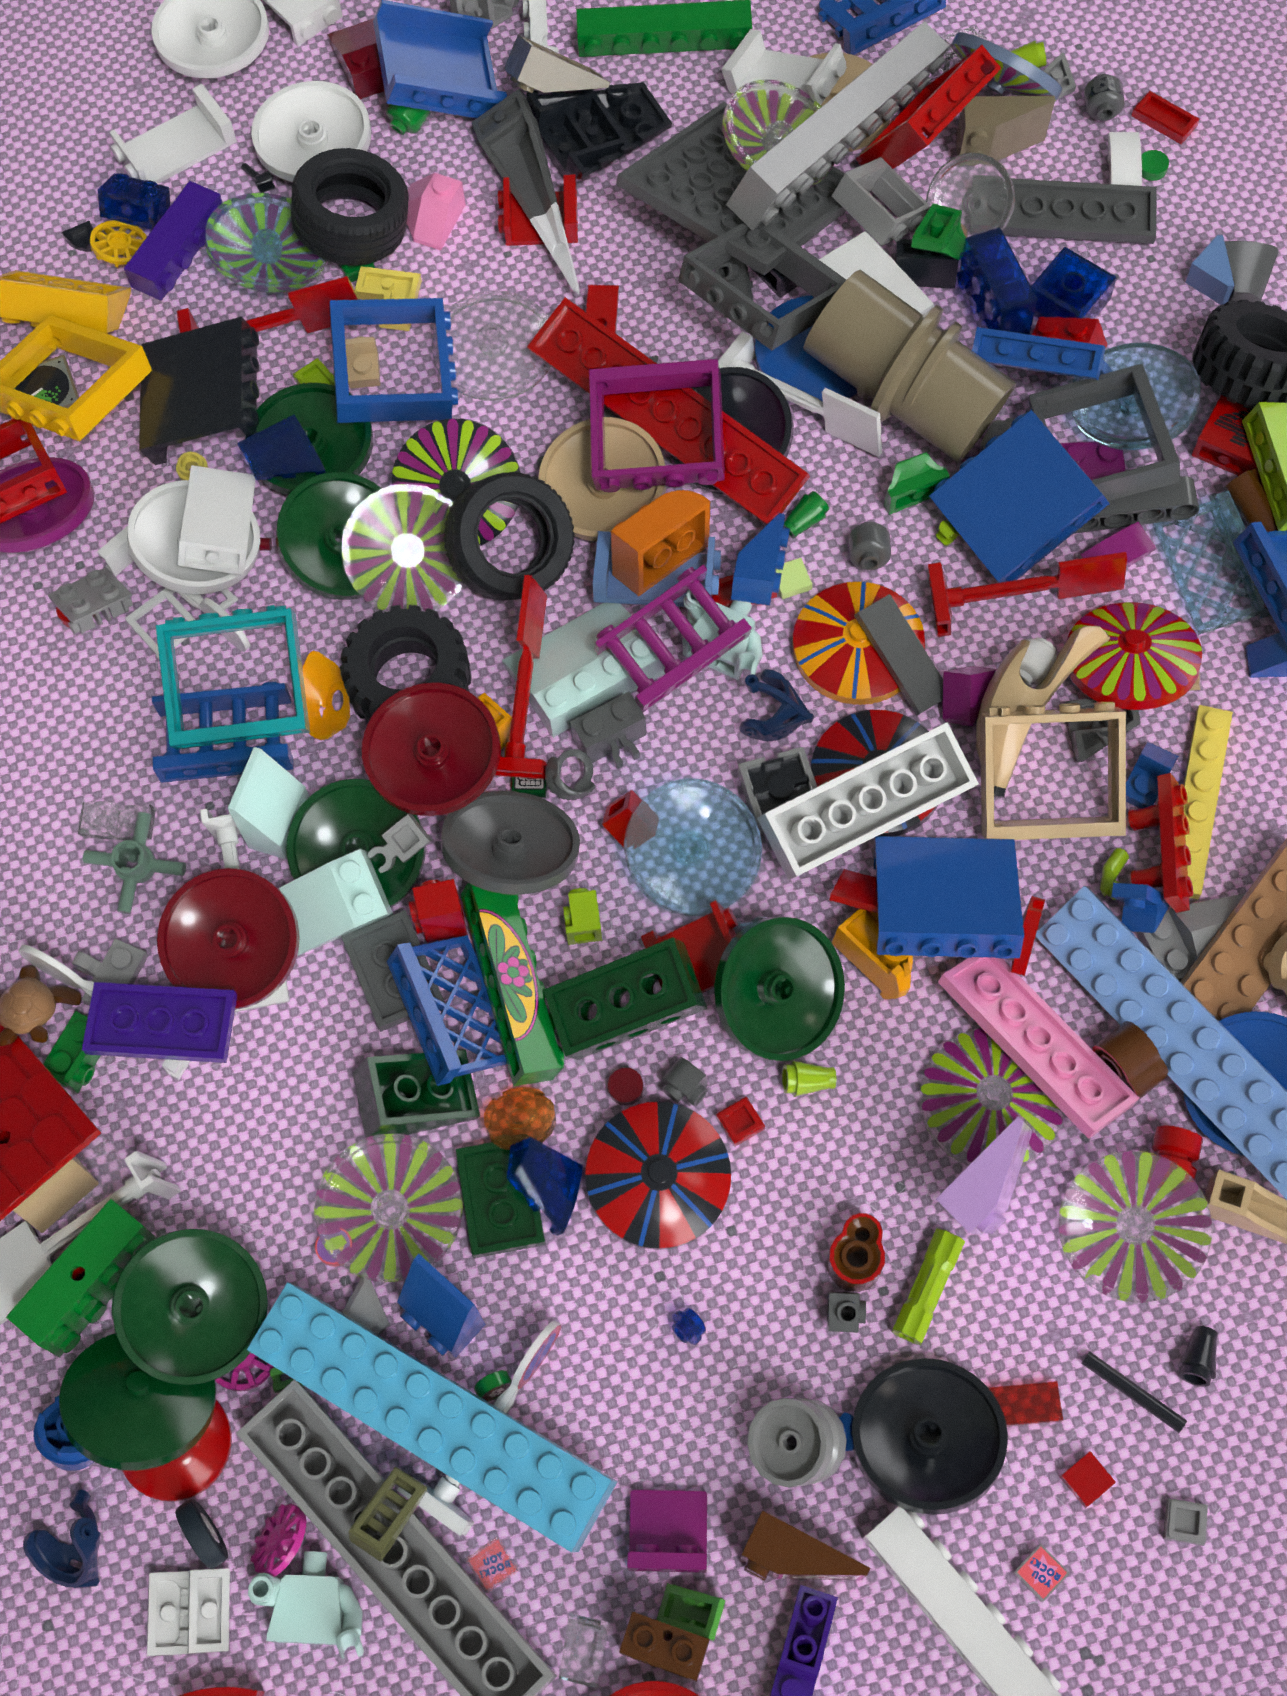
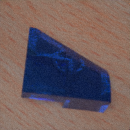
(280, 451)
(546, 1180)

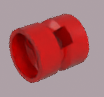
(1178, 1146)

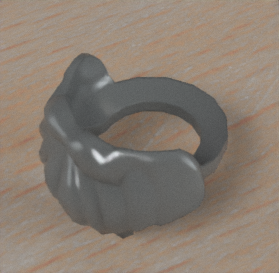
(556, 785)

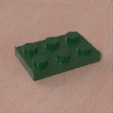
(494, 1209)

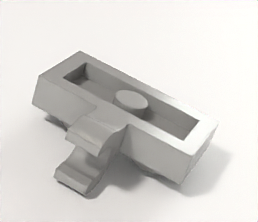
(120, 965)

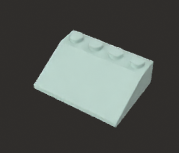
(573, 677)

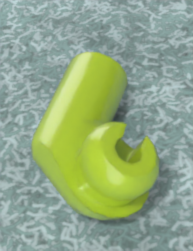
(1111, 871)

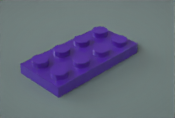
(160, 1022)

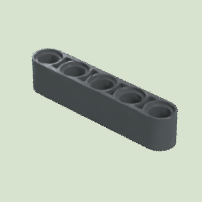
(1157, 505)

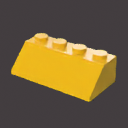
(86, 303)

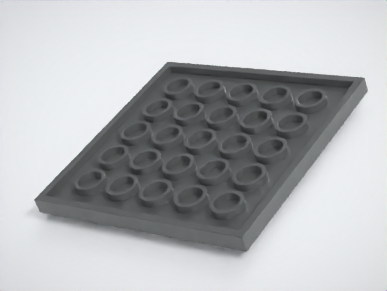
(697, 175)

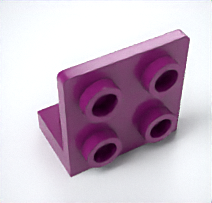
(668, 1531)

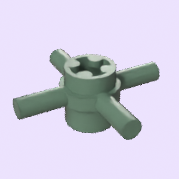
(134, 851)

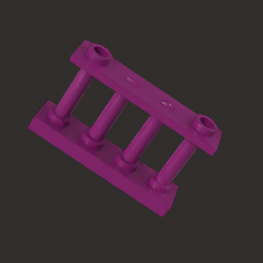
(675, 670)

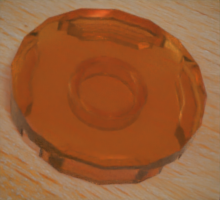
(519, 1115)

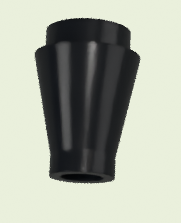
(1199, 1358)

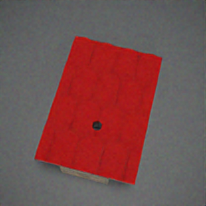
(39, 1141)

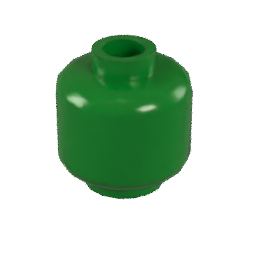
(406, 119)

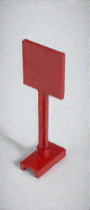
(309, 304)
(1073, 579)
(530, 638)
(861, 892)

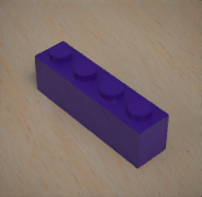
(172, 242)

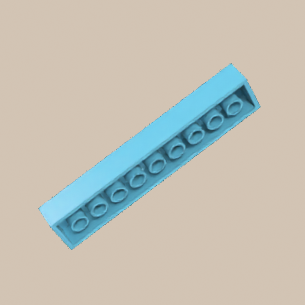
(433, 1417)

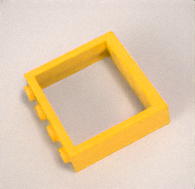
(127, 370)

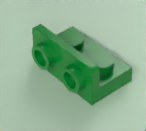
(67, 1060)

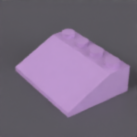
(987, 1184)

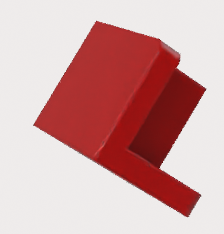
(618, 815)

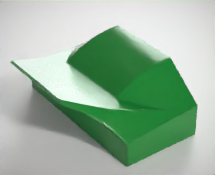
(940, 232)
(913, 482)

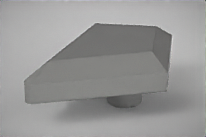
(1061, 72)
(366, 1307)

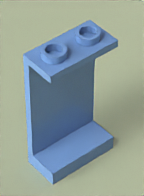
(610, 590)

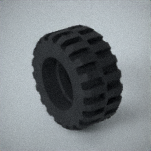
(1244, 353)
(396, 634)

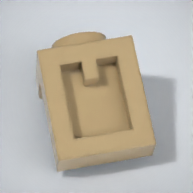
(362, 362)

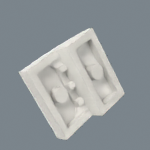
(188, 1612)

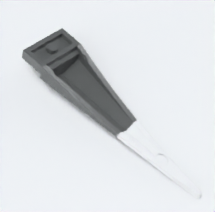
(516, 149)

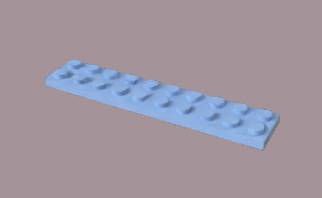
(1190, 1040)

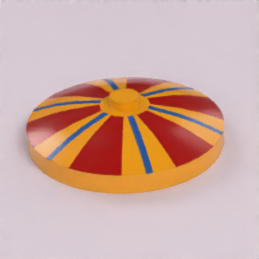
(835, 650)

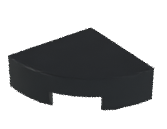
(79, 236)

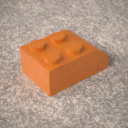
(659, 539)

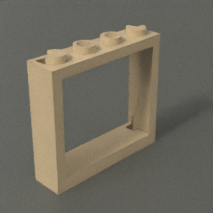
(1109, 825)

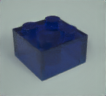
(1072, 287)

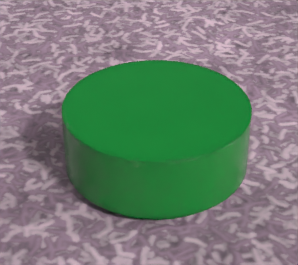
(1154, 165)

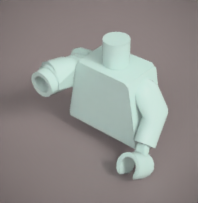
(744, 655)
(310, 1606)

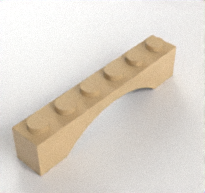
(1247, 1206)

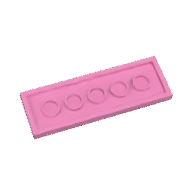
(1039, 1042)

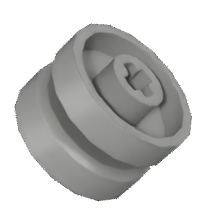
(796, 1442)

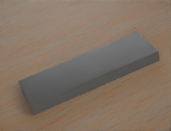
(902, 654)

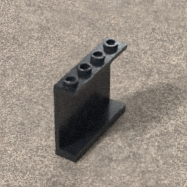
(199, 386)

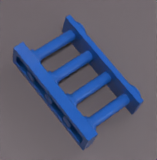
(228, 762)

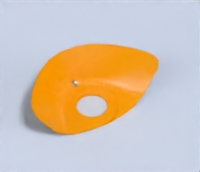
(321, 681)

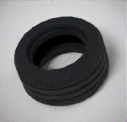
(354, 175)
(546, 510)

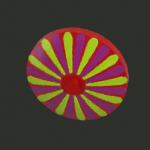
(1147, 660)

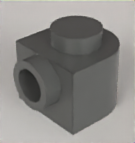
(685, 1083)
(845, 1312)

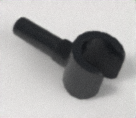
(263, 181)

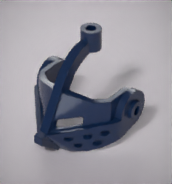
(791, 707)
(54, 1558)

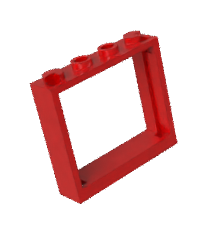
(932, 109)
(28, 488)

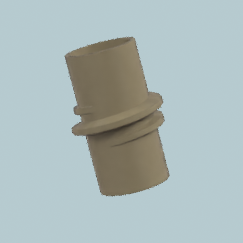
(908, 365)

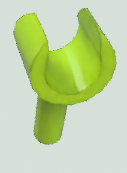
(947, 533)

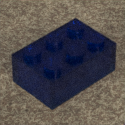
(996, 283)

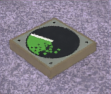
(51, 382)

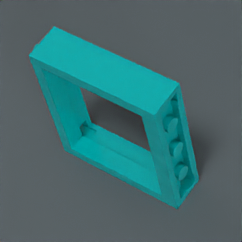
(213, 624)

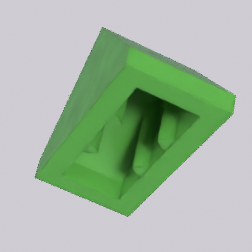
(691, 1611)

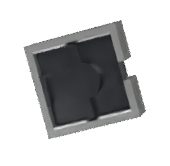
(775, 781)

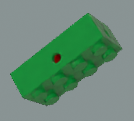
(80, 1281)

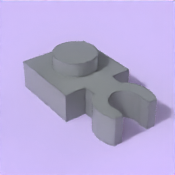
(403, 840)

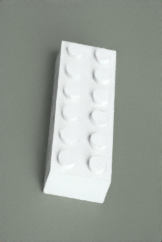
(867, 801)

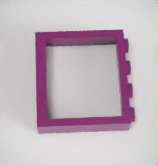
(652, 378)

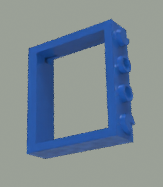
(392, 406)

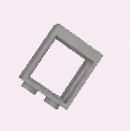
(891, 190)

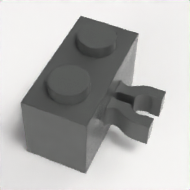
(610, 729)

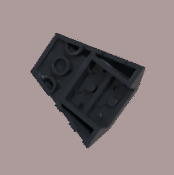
(596, 127)

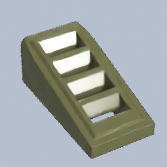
(366, 1520)

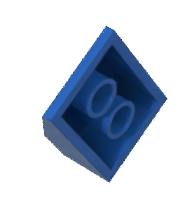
(438, 1308)

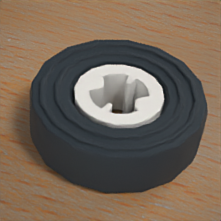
(201, 1533)

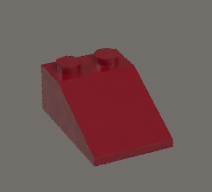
(359, 58)

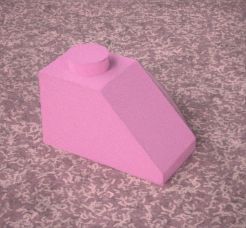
(434, 209)

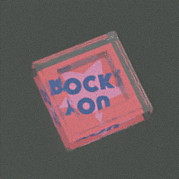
(492, 1564)

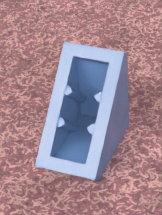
(1212, 272)

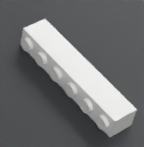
(956, 1610)

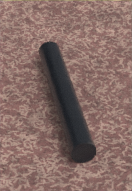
(1134, 1392)

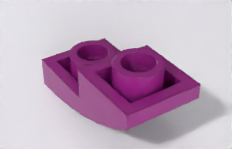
(1130, 540)

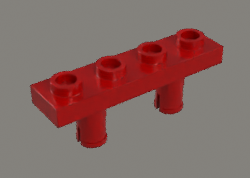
(1175, 854)

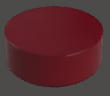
(625, 1086)

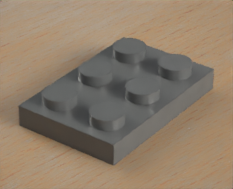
(369, 954)

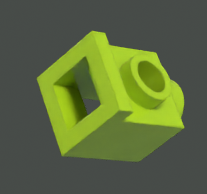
(582, 917)

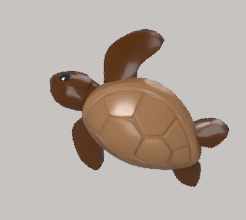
(30, 1005)

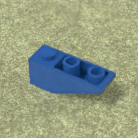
(757, 564)

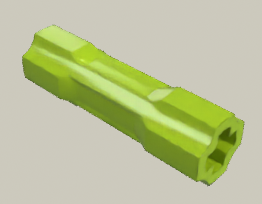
(919, 1307)

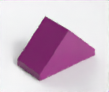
(964, 693)

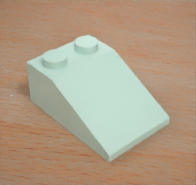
(266, 804)
(336, 900)

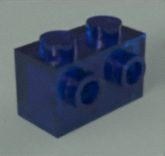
(133, 200)

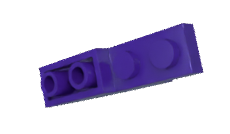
(804, 1643)

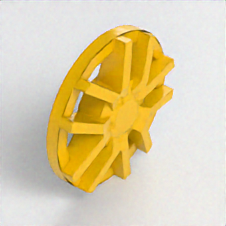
(116, 242)

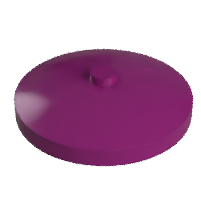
(51, 519)

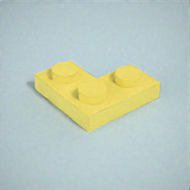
(388, 284)

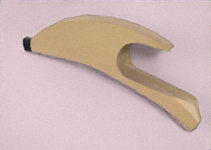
(1009, 690)

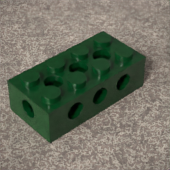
(605, 987)

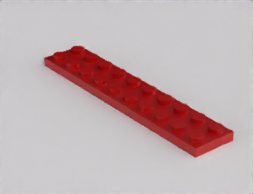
(676, 419)

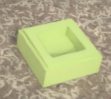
(794, 579)

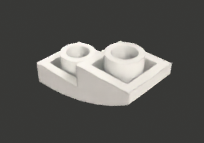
(1125, 158)

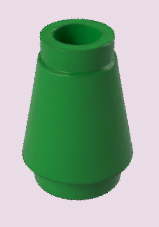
(806, 513)

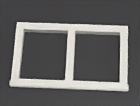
(157, 599)

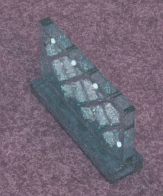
(1230, 527)

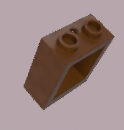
(679, 1656)

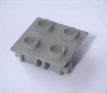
(89, 596)

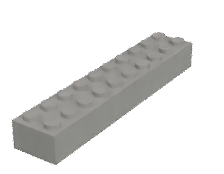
(837, 126)
(418, 1576)

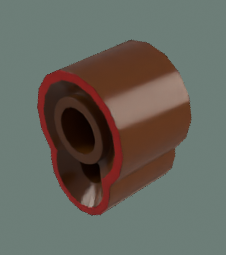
(1132, 1058)
(857, 1254)

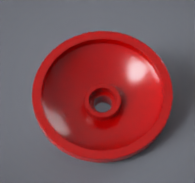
(193, 1470)

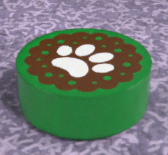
(493, 1385)

